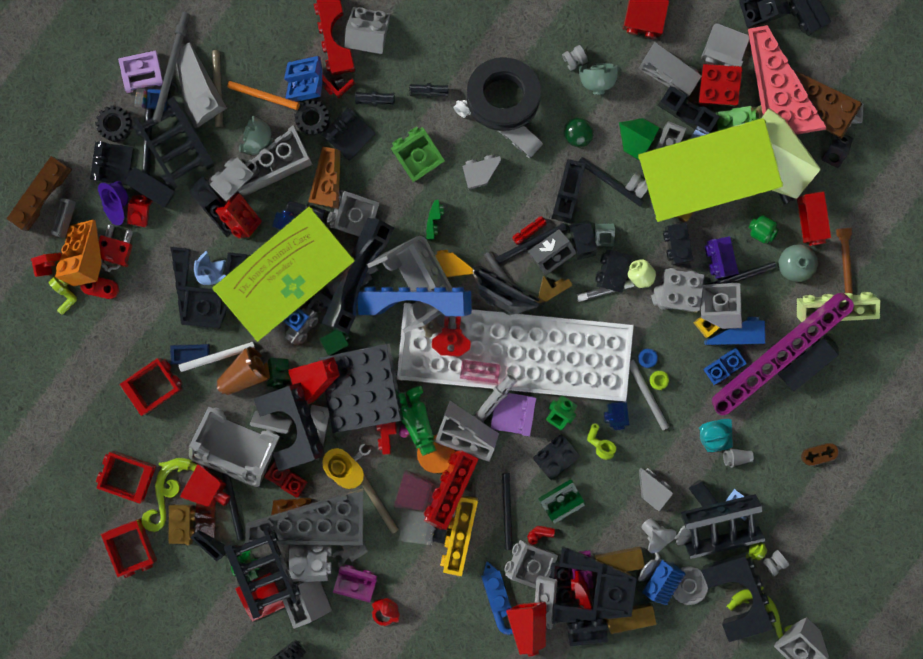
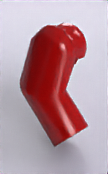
(538, 532)

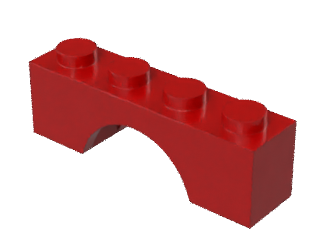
(339, 58)

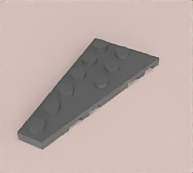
(320, 523)

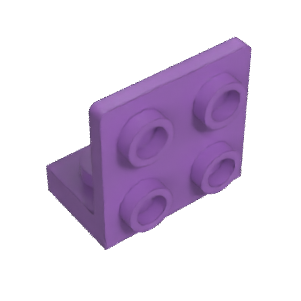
(514, 414)

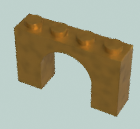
(642, 614)

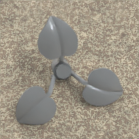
(659, 538)

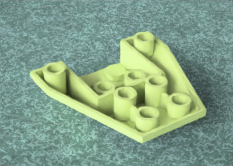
(793, 160)

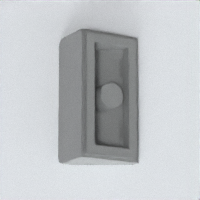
(271, 422)

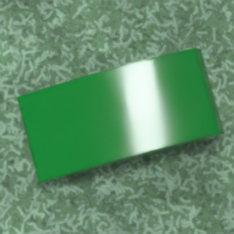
(436, 211)

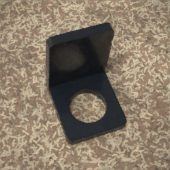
(838, 146)

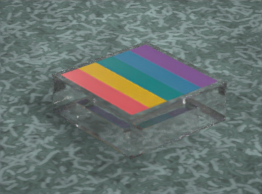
(141, 98)

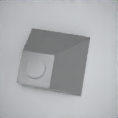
(802, 641)

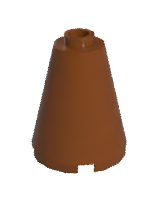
(243, 372)

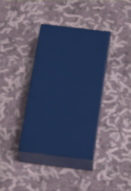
(185, 353)

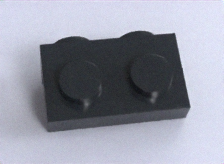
(613, 270)
(556, 457)

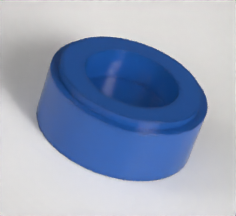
(647, 358)

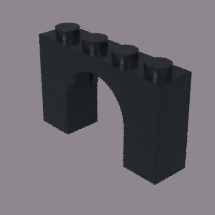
(293, 402)
(740, 570)

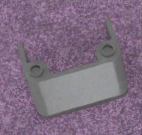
(418, 269)

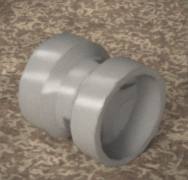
(575, 57)
(637, 185)
(779, 560)

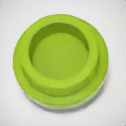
(659, 380)
(757, 551)

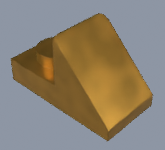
(547, 292)

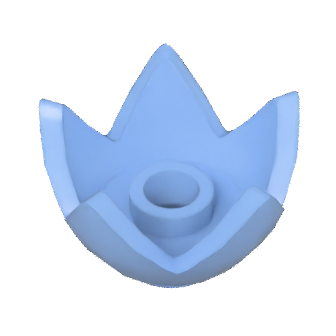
(207, 271)

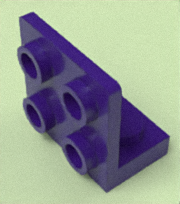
(721, 257)

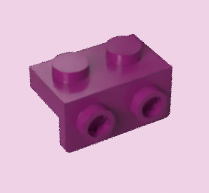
(355, 583)

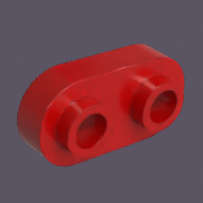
(99, 288)

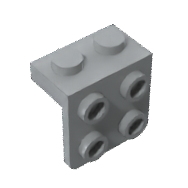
(725, 46)
(231, 179)
(682, 290)

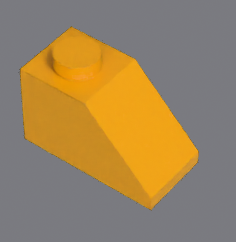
(452, 264)

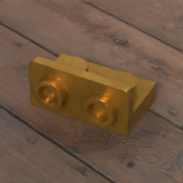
(181, 524)

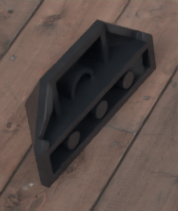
(504, 293)

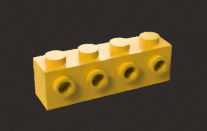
(460, 536)

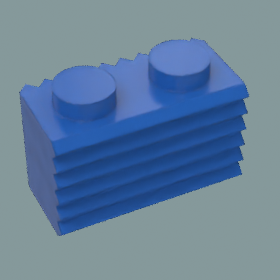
(664, 582)

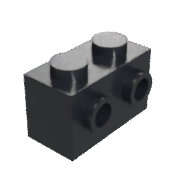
(678, 243)

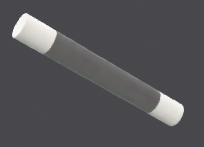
(600, 291)

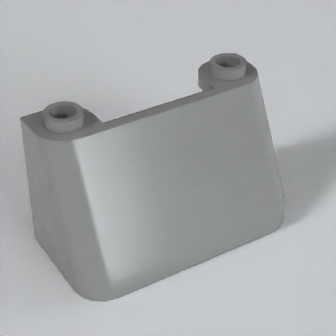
(232, 448)

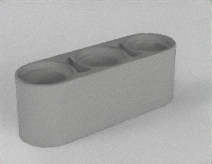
(523, 140)

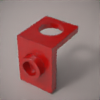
(330, 88)

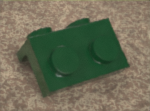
(562, 501)

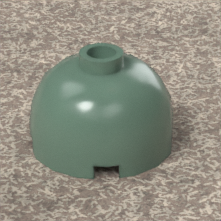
(598, 77)
(256, 137)
(798, 263)

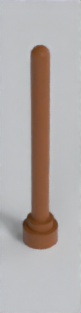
(844, 235)

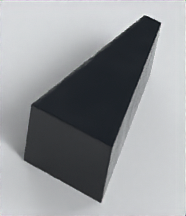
(209, 545)

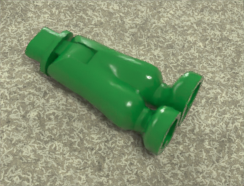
(417, 421)

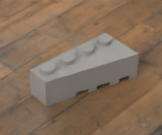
(276, 162)

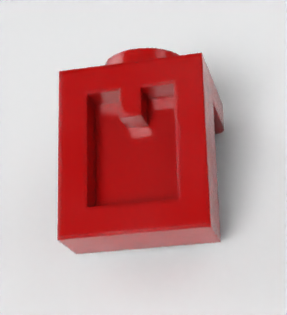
(43, 263)

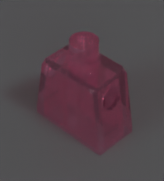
(414, 492)

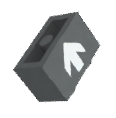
(552, 252)

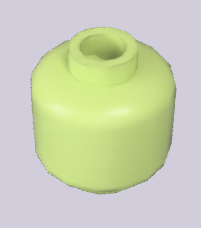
(641, 273)

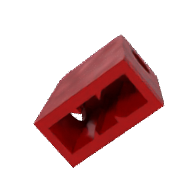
(205, 488)

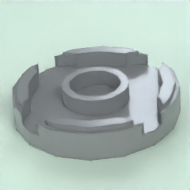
(692, 588)

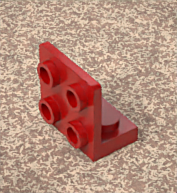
(720, 85)

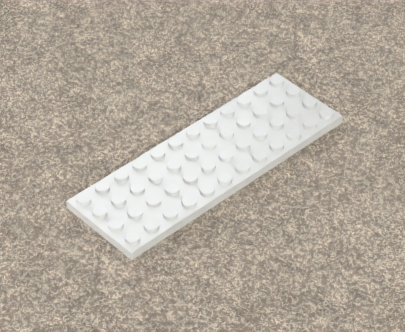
(539, 351)

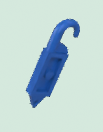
(497, 596)

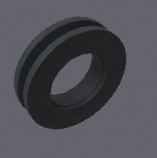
(503, 69)

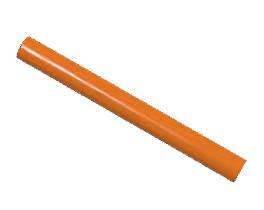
(263, 95)

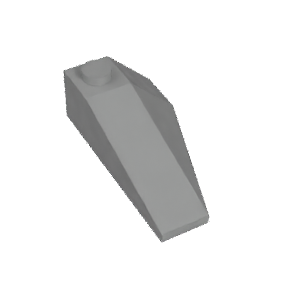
(198, 91)

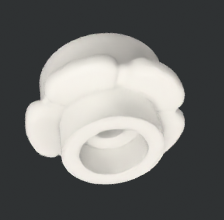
(462, 108)

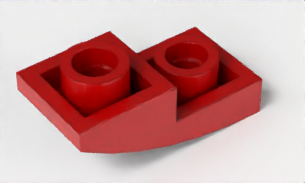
(286, 479)
(581, 590)

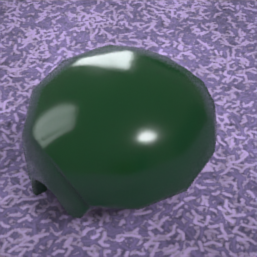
(578, 132)

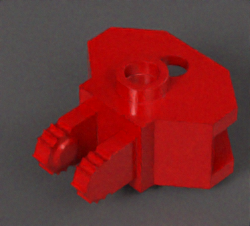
(451, 337)

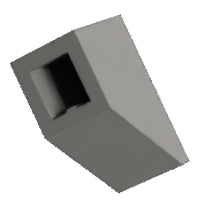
(479, 173)
(652, 491)

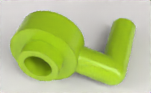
(62, 288)
(604, 449)

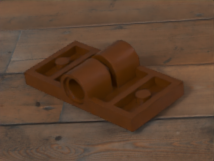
(832, 106)

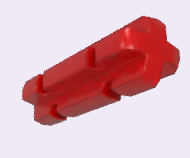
(529, 230)

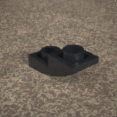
(562, 575)

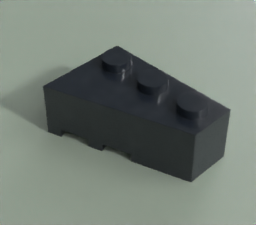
(809, 362)

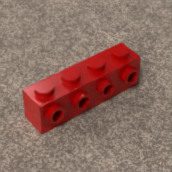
(450, 490)

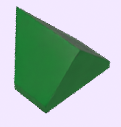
(637, 136)

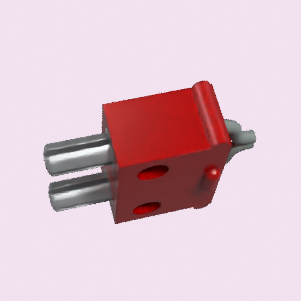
(113, 251)

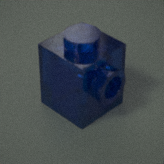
(617, 415)

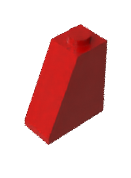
(315, 377)
(528, 627)

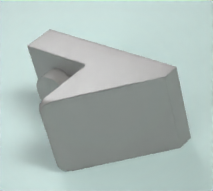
(671, 134)

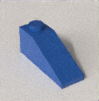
(751, 333)

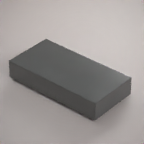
(63, 218)

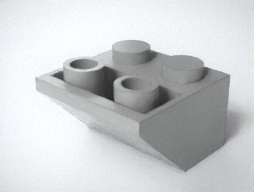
(367, 30)
(310, 605)

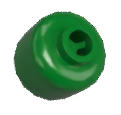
(763, 229)

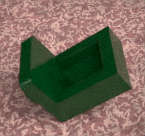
(278, 373)

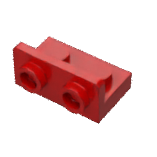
(239, 216)

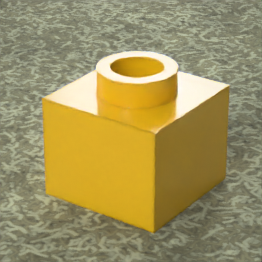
(705, 331)

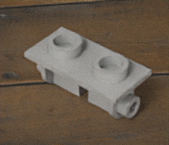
(299, 337)

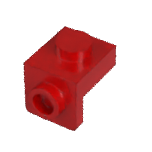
(138, 210)

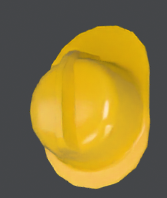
(342, 468)

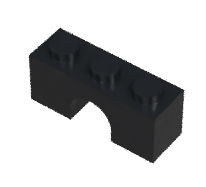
(680, 107)

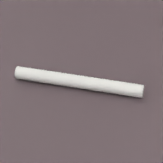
(214, 357)

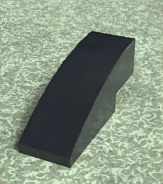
(568, 191)

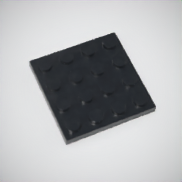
(364, 390)

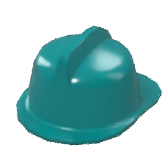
(716, 435)

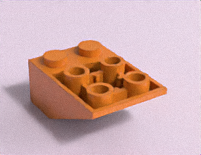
(80, 255)

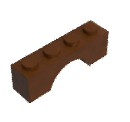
(30, 204)

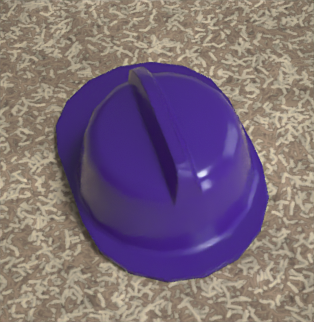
(113, 201)

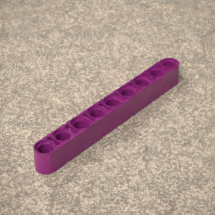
(785, 344)

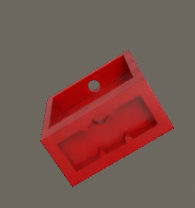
(814, 218)
(135, 396)
(143, 485)
(114, 555)

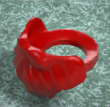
(388, 609)

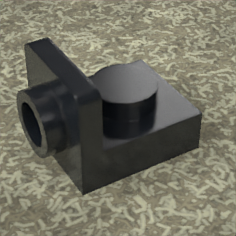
(325, 301)

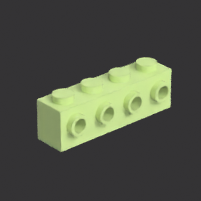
(865, 306)

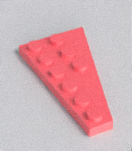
(779, 85)

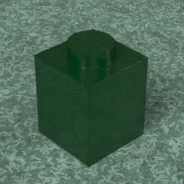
(335, 342)

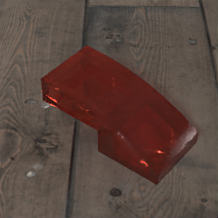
(205, 519)

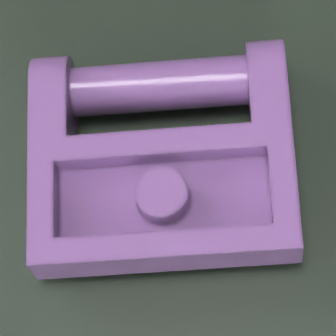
(140, 65)

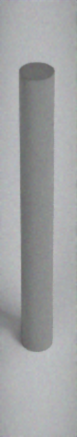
(648, 395)

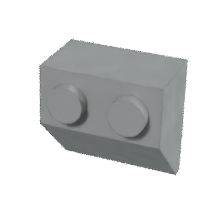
(722, 305)

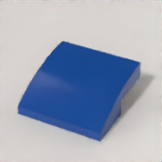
(304, 79)

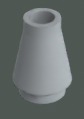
(736, 457)

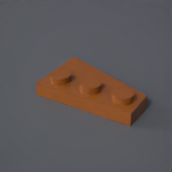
(326, 181)

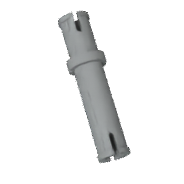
(500, 392)

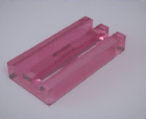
(496, 373)

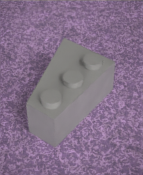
(669, 70)
(466, 433)

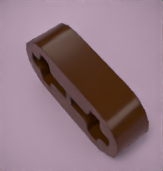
(820, 458)

